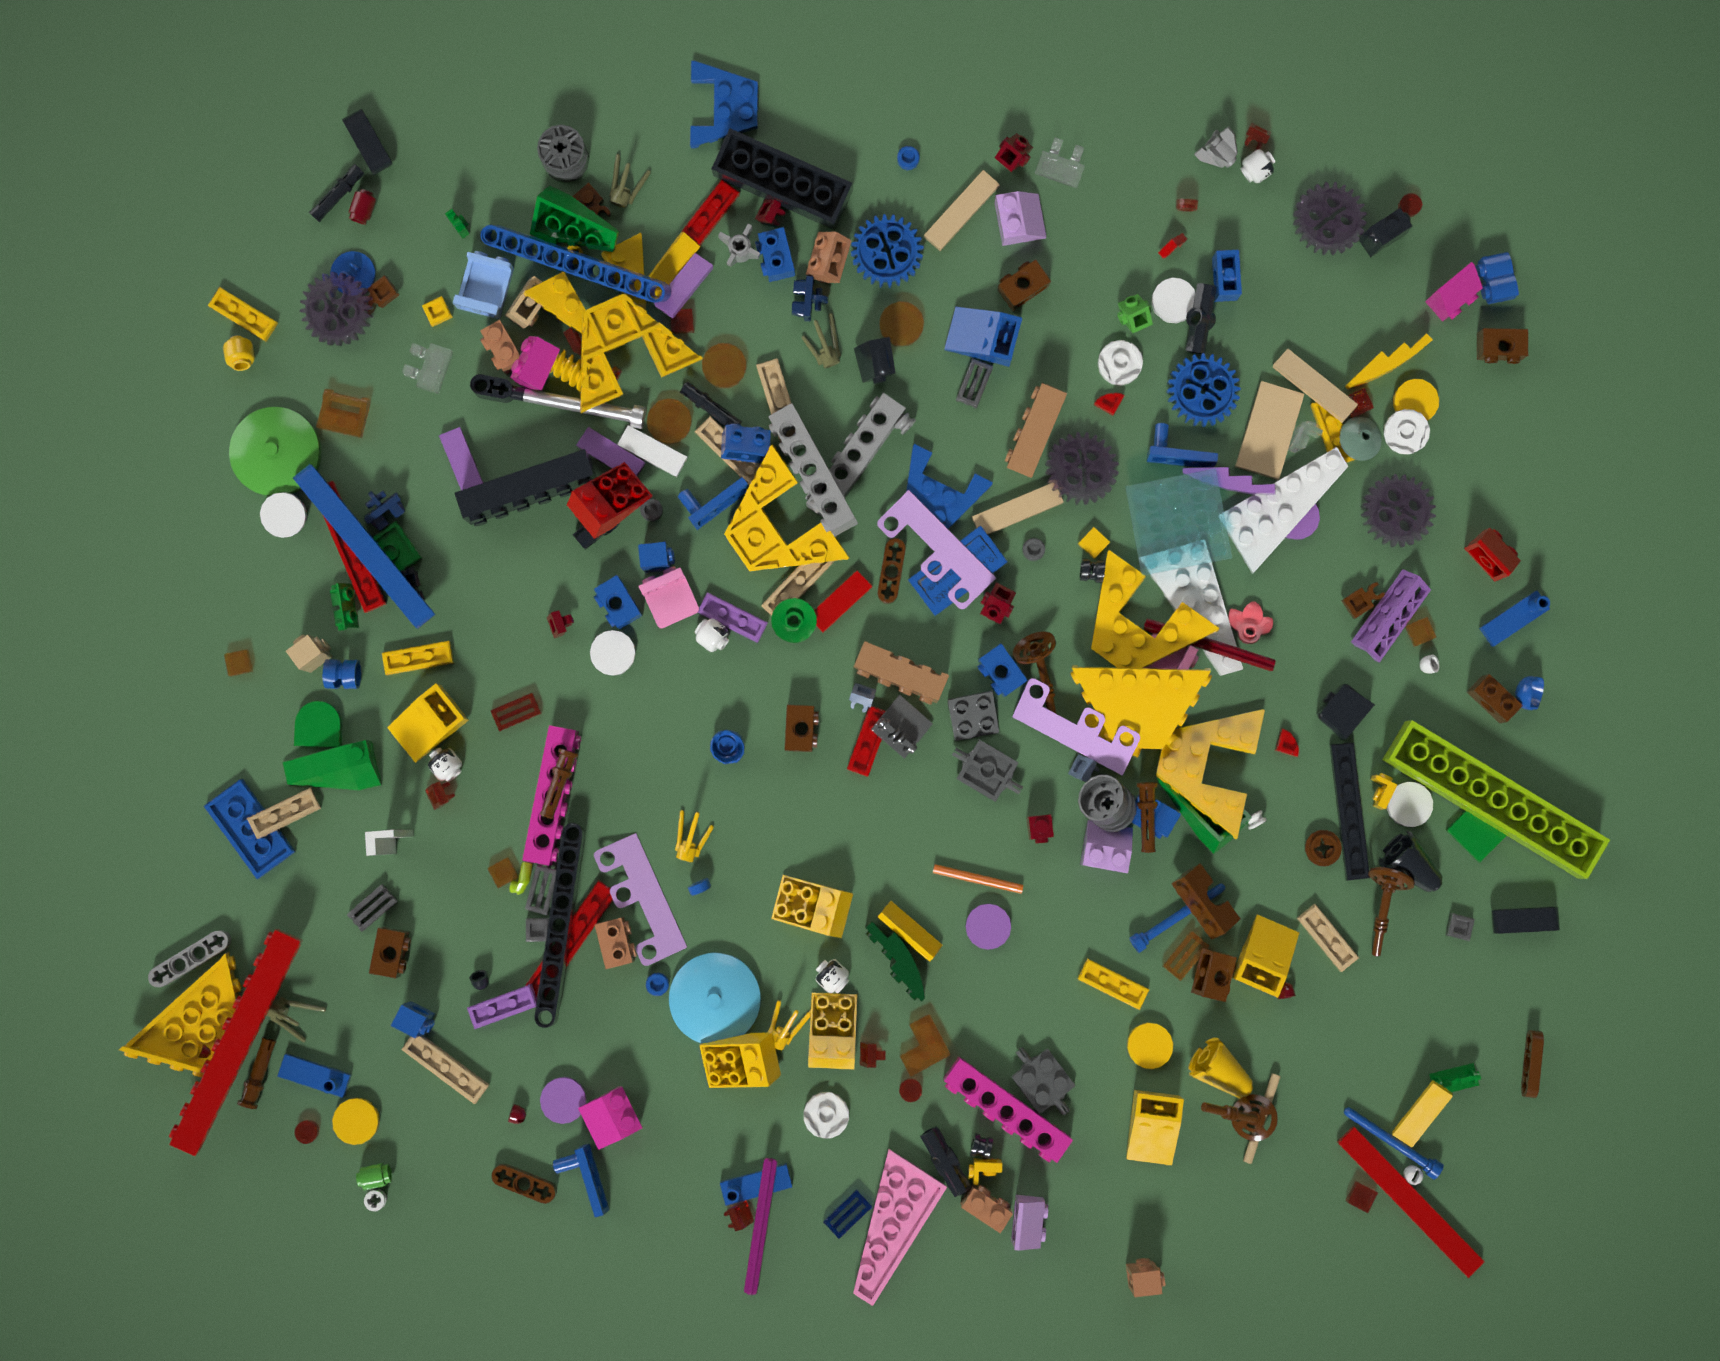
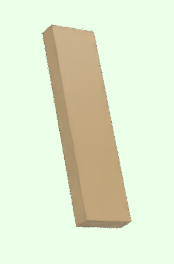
(961, 210)
(1315, 385)
(774, 388)
(711, 434)
(1018, 509)
(796, 584)
(446, 1067)

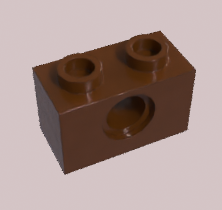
(1017, 296)
(1514, 339)
(1494, 698)
(797, 714)
(380, 962)
(1205, 982)

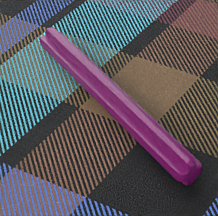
(760, 1226)

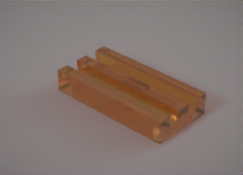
(1194, 959)

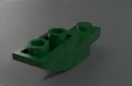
(904, 967)

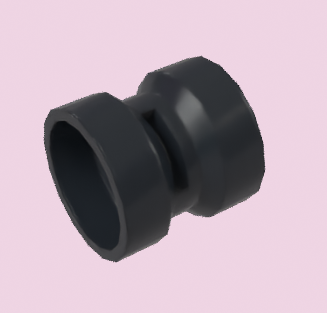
(1097, 573)

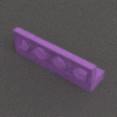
(1390, 612)

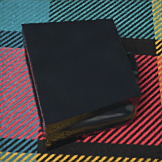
(1386, 232)
(875, 360)
(1344, 710)

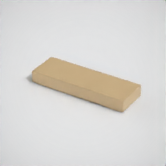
(283, 813)
(1327, 938)

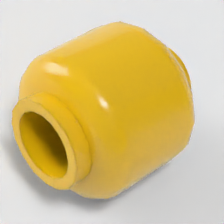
(238, 353)

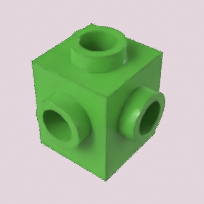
(1135, 313)

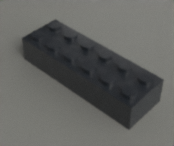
(783, 178)
(525, 488)

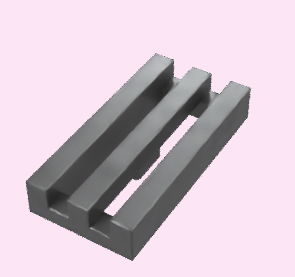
(967, 401)
(547, 871)
(357, 920)

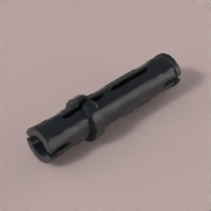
(339, 190)
(704, 402)

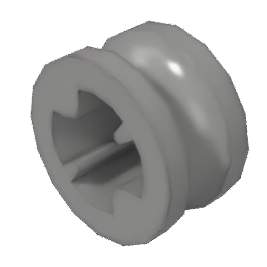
(905, 423)

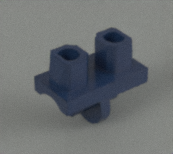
(805, 287)
(375, 516)

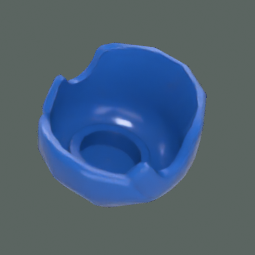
(1530, 692)
(727, 746)

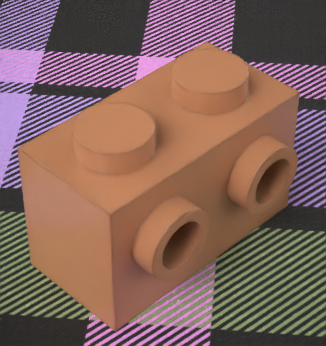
(828, 257)
(503, 348)
(615, 942)
(986, 1207)
(1145, 1278)

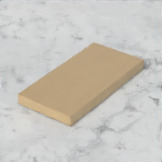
(1269, 430)

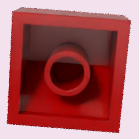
(1493, 554)

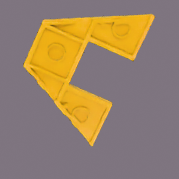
(560, 297)
(612, 326)
(757, 538)
(1126, 643)
(1185, 760)

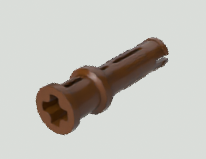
(558, 770)
(1148, 845)
(254, 1084)

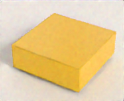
(437, 311)
(1093, 543)

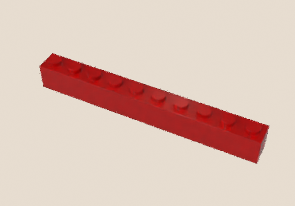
(235, 1043)

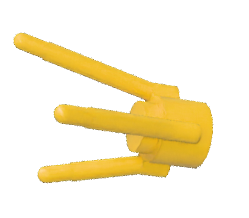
(686, 850)
(781, 1035)

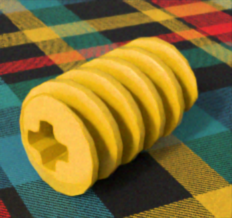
(567, 369)

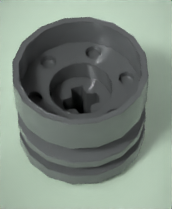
(571, 162)
(1097, 802)

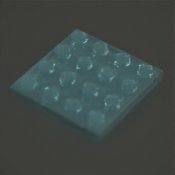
(1178, 522)

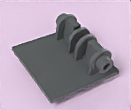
(973, 715)
(902, 726)

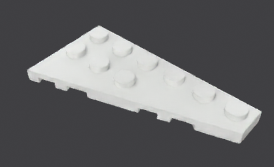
(1265, 520)
(1200, 591)

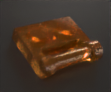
(340, 420)

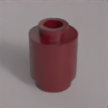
(362, 206)

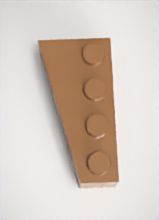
(1037, 429)
(901, 673)

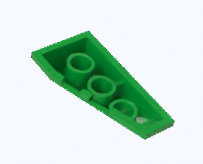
(566, 220)
(341, 767)
(1206, 830)

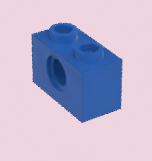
(1227, 275)
(655, 557)
(614, 589)
(1001, 657)
(413, 1020)

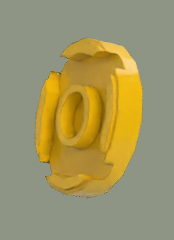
(1417, 396)
(1150, 1045)
(355, 1121)

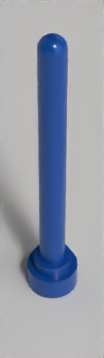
(1141, 940)
(1431, 1167)

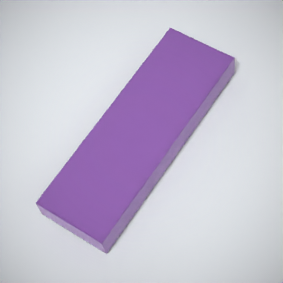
(685, 284)
(608, 452)
(460, 458)
(733, 617)
(502, 1006)

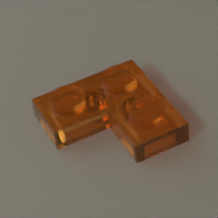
(930, 1047)

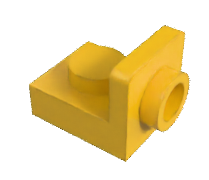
(1384, 794)
(988, 1167)

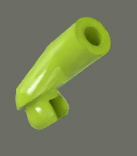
(524, 879)

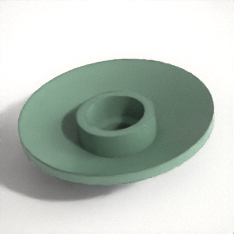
(1353, 442)

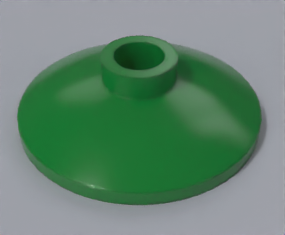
(791, 631)

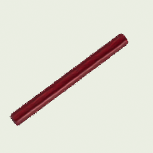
(1221, 648)

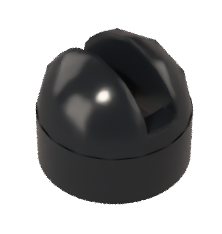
(479, 979)

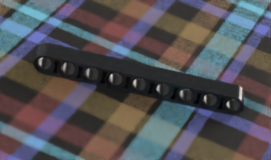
(552, 934)

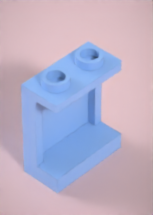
(484, 285)

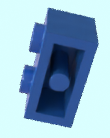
(776, 255)
(745, 443)

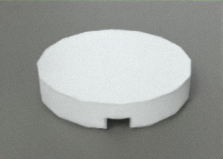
(1173, 300)
(1120, 362)
(1406, 431)
(283, 514)
(612, 652)
(1410, 804)
(826, 1115)

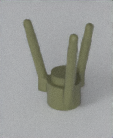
(620, 194)
(829, 356)
(279, 1011)

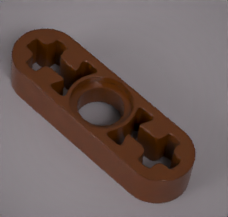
(888, 553)
(1532, 1063)
(537, 1196)

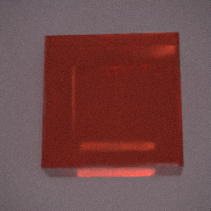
(682, 322)
(574, 340)
(1361, 1197)

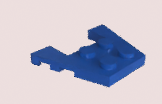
(733, 104)
(938, 498)

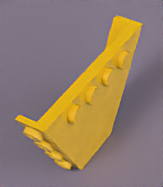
(1141, 699)
(190, 1021)

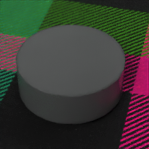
(651, 510)
(1033, 549)

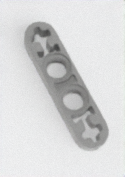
(189, 958)

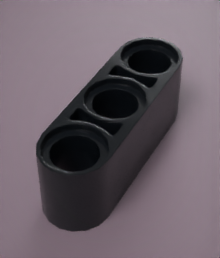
(367, 141)
(1525, 920)

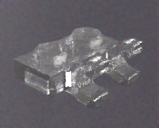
(1059, 168)
(433, 369)

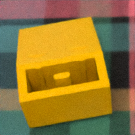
(427, 722)
(812, 906)
(1266, 956)
(832, 1031)
(741, 1061)
(1154, 1127)

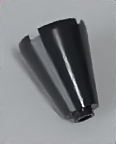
(1410, 858)

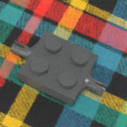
(987, 770)
(1042, 1081)

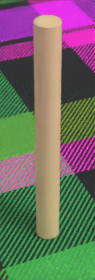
(1269, 1094)

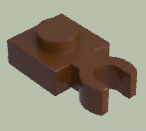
(591, 199)
(382, 293)
(1360, 601)

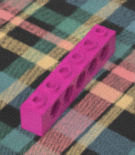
(533, 851)
(1049, 1151)

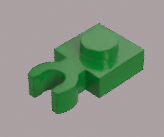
(458, 223)

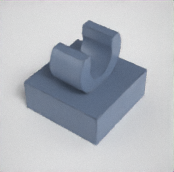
(862, 695)
(1083, 768)

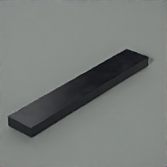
(1349, 811)

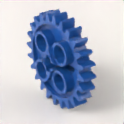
(905, 245)
(1194, 407)

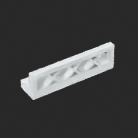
(384, 841)

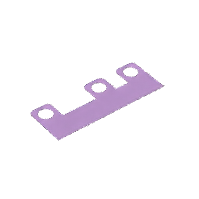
(947, 547)
(1079, 736)
(647, 891)

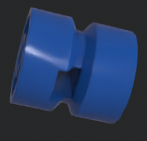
(345, 674)

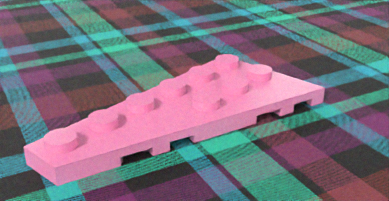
(900, 1211)

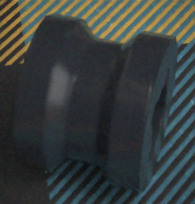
(981, 1146)

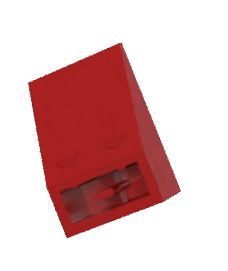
(608, 499)

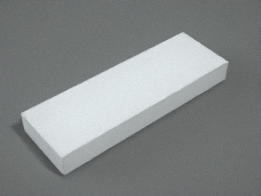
(652, 451)

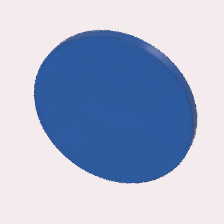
(355, 265)

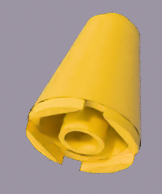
(1220, 1069)

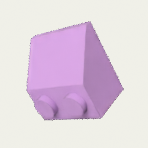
(1019, 217)
(1107, 849)
(1028, 1222)

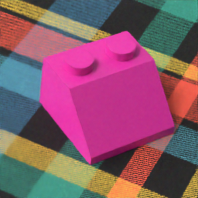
(1455, 293)
(534, 363)
(610, 1117)

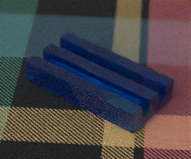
(847, 1201)

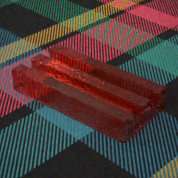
(533, 704)

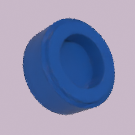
(908, 158)
(699, 887)
(657, 984)

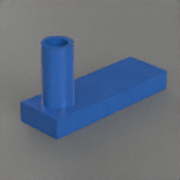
(1161, 454)
(702, 515)
(1515, 618)
(314, 1075)
(585, 1160)
(748, 1185)

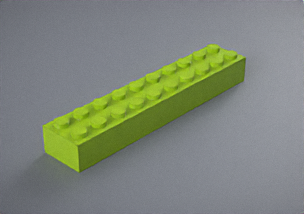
(1496, 800)

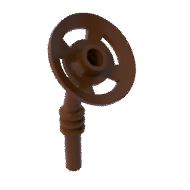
(1037, 655)
(1389, 886)
(1247, 1116)

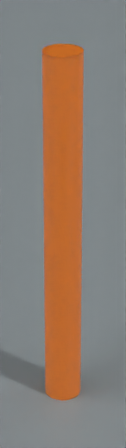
(979, 879)

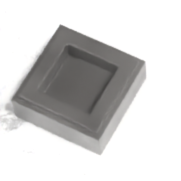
(1460, 927)
(536, 929)

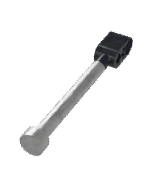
(635, 416)

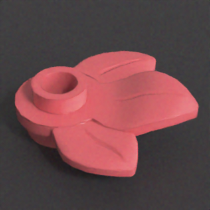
(1252, 620)

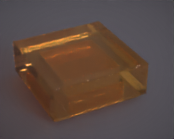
(1420, 631)
(238, 663)
(503, 872)

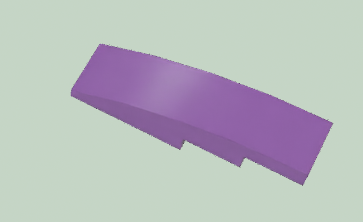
(1236, 483)

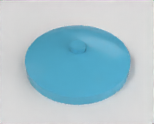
(714, 997)

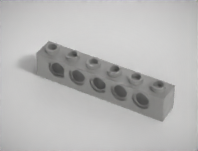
(880, 406)
(788, 419)

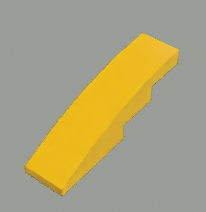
(1382, 364)

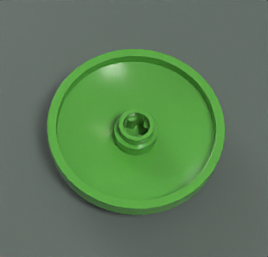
(272, 449)

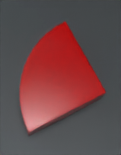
(1172, 245)
(1109, 402)
(1287, 744)

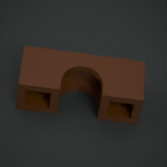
(1192, 889)

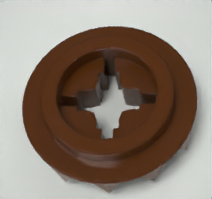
(1331, 855)

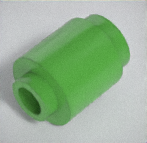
(374, 1176)

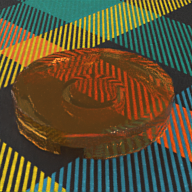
(901, 323)
(724, 365)
(669, 421)

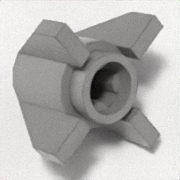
(1219, 149)
(737, 242)

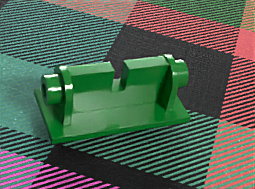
(343, 596)
(1457, 1077)

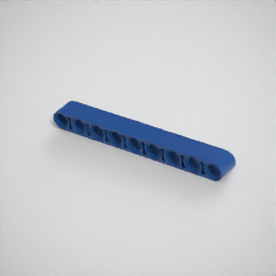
(565, 263)
(364, 546)

